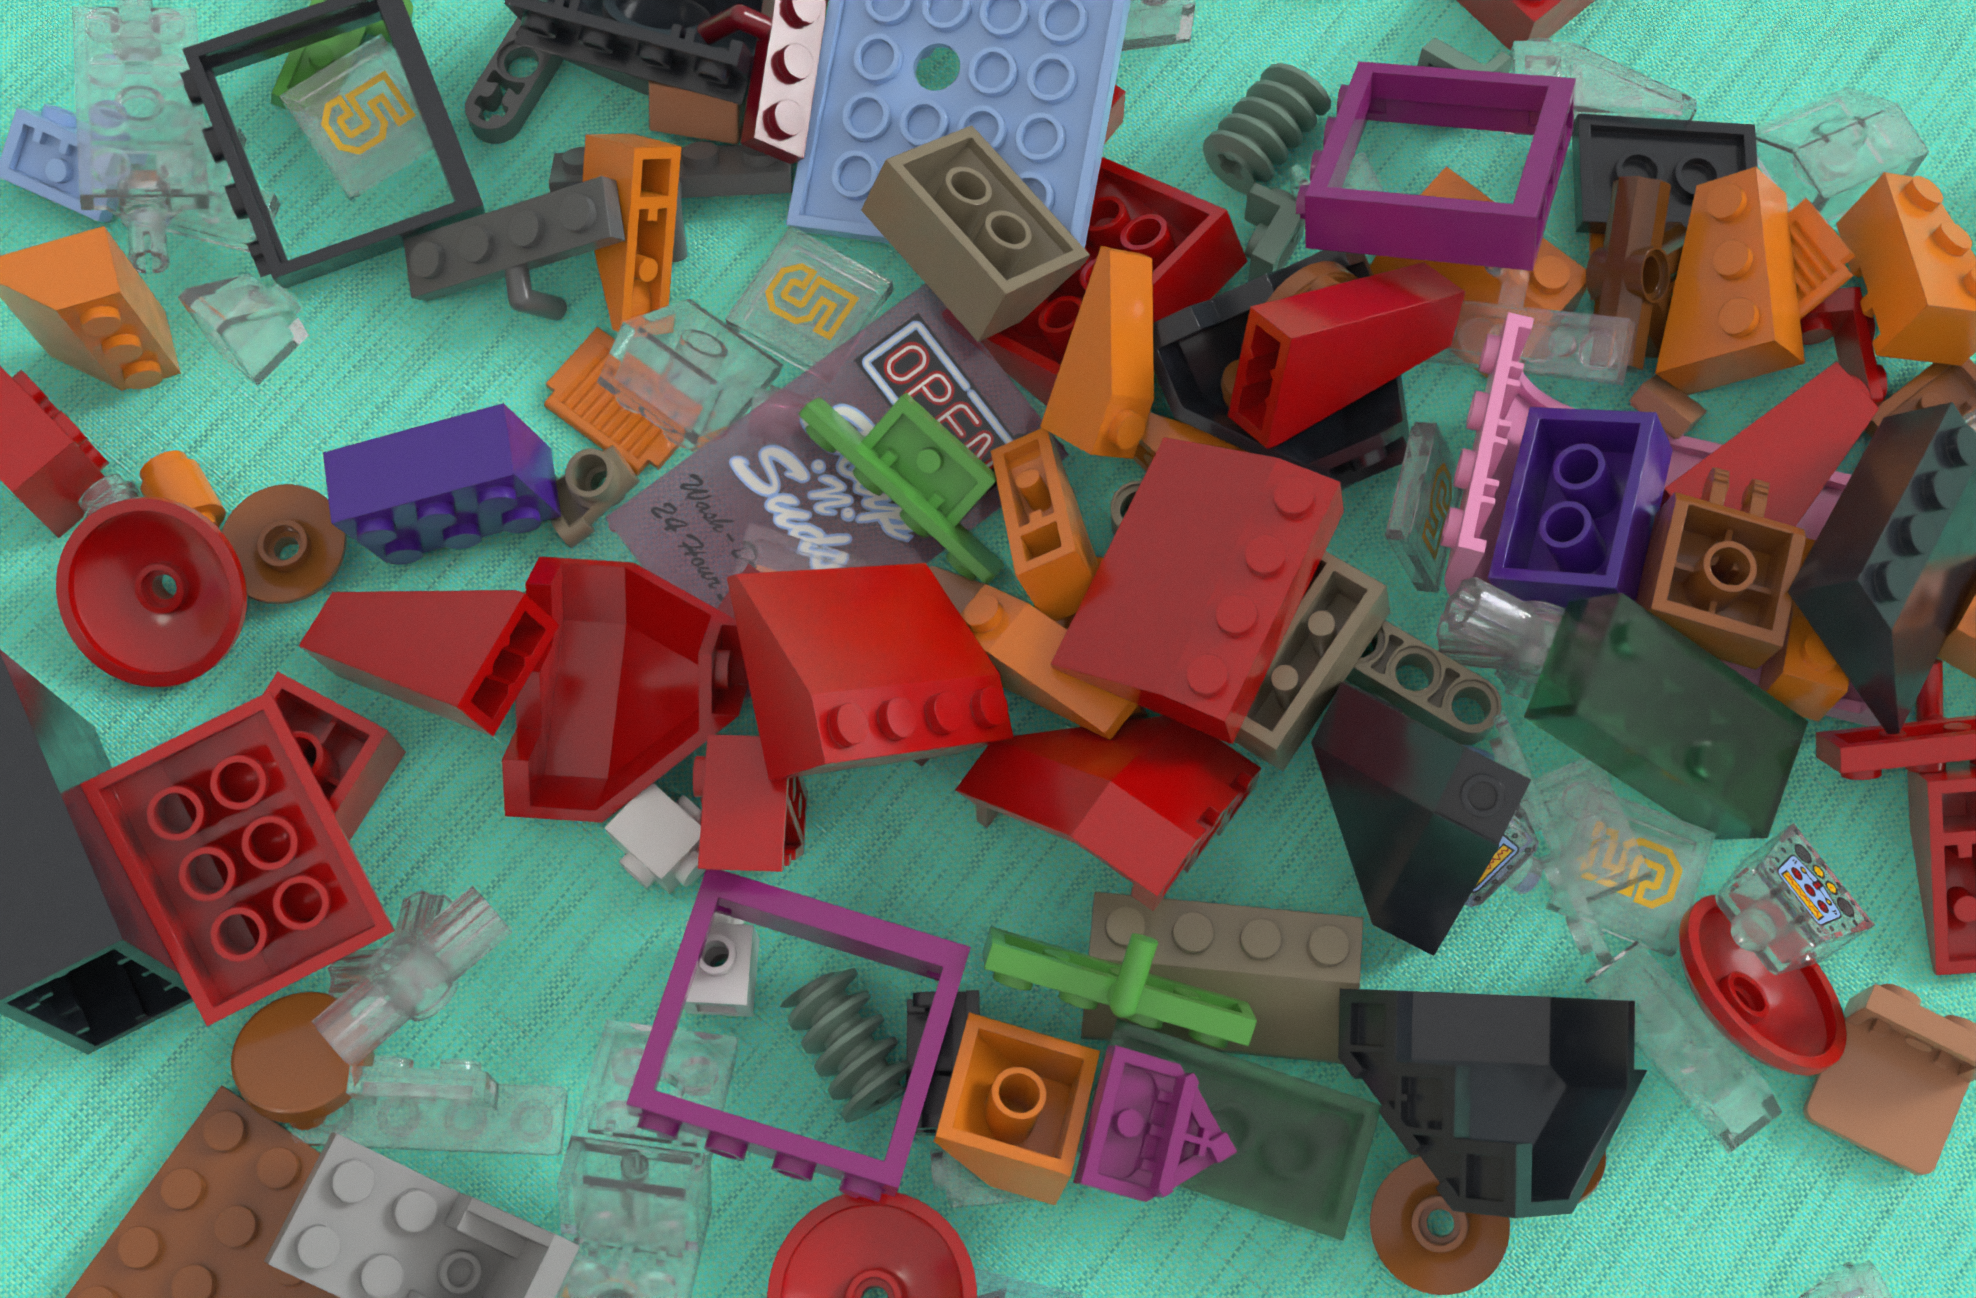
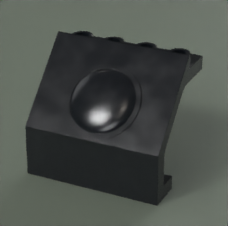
(644, 40)

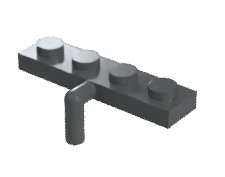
(703, 172)
(515, 241)

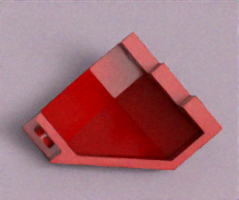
(618, 690)
(1130, 801)

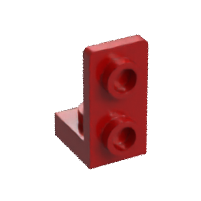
(1853, 334)

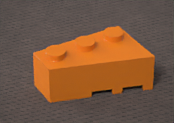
(1914, 270)
(1733, 288)

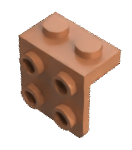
(1896, 1078)

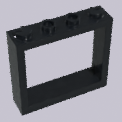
(290, 33)

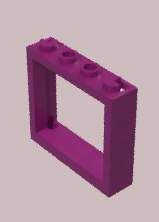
(1430, 225)
(828, 926)

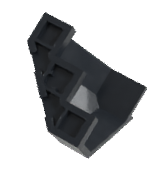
(1205, 337)
(1412, 812)
(1496, 1090)

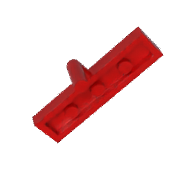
(1919, 746)

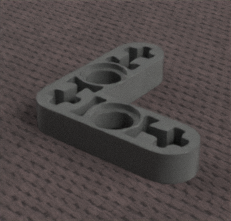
(522, 92)

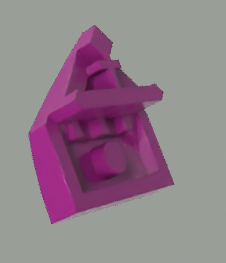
(1147, 1128)

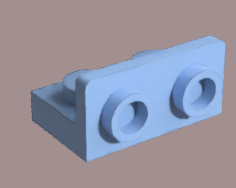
(44, 157)

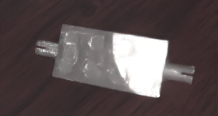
(135, 121)

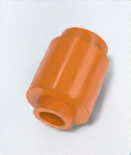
(181, 480)

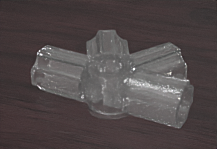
(1499, 633)
(409, 973)

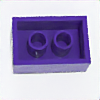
(442, 485)
(1581, 504)

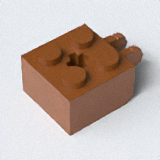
(1755, 562)

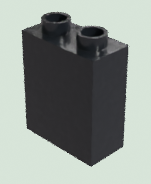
(72, 928)

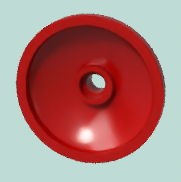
(116, 597)
(1776, 1019)
(872, 1244)

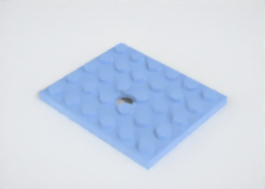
(1028, 80)

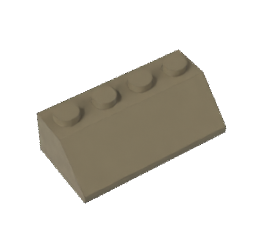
(1272, 958)

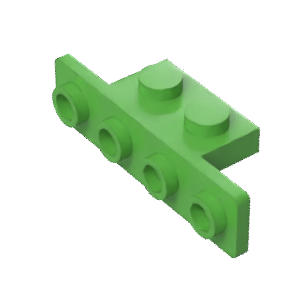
(920, 470)

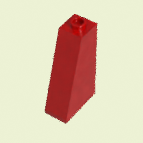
(1336, 345)
(1790, 446)
(435, 649)

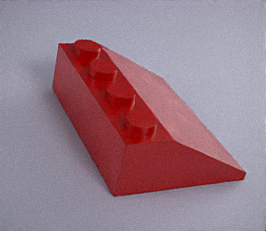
(1190, 252)
(1202, 583)
(862, 669)
(237, 857)

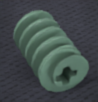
(1265, 126)
(846, 1044)

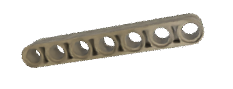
(1391, 651)

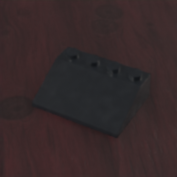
(1896, 558)

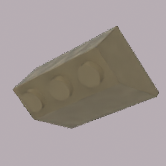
(972, 231)

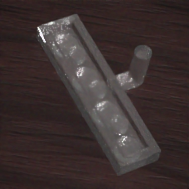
(1559, 343)

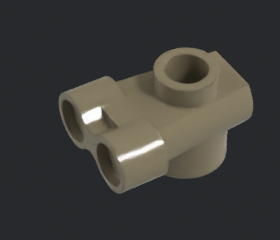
(579, 493)

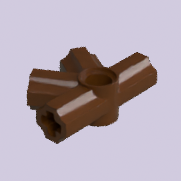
(1637, 263)

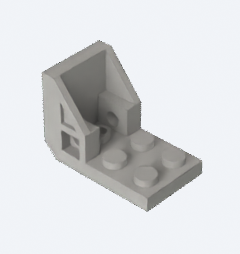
(395, 1233)

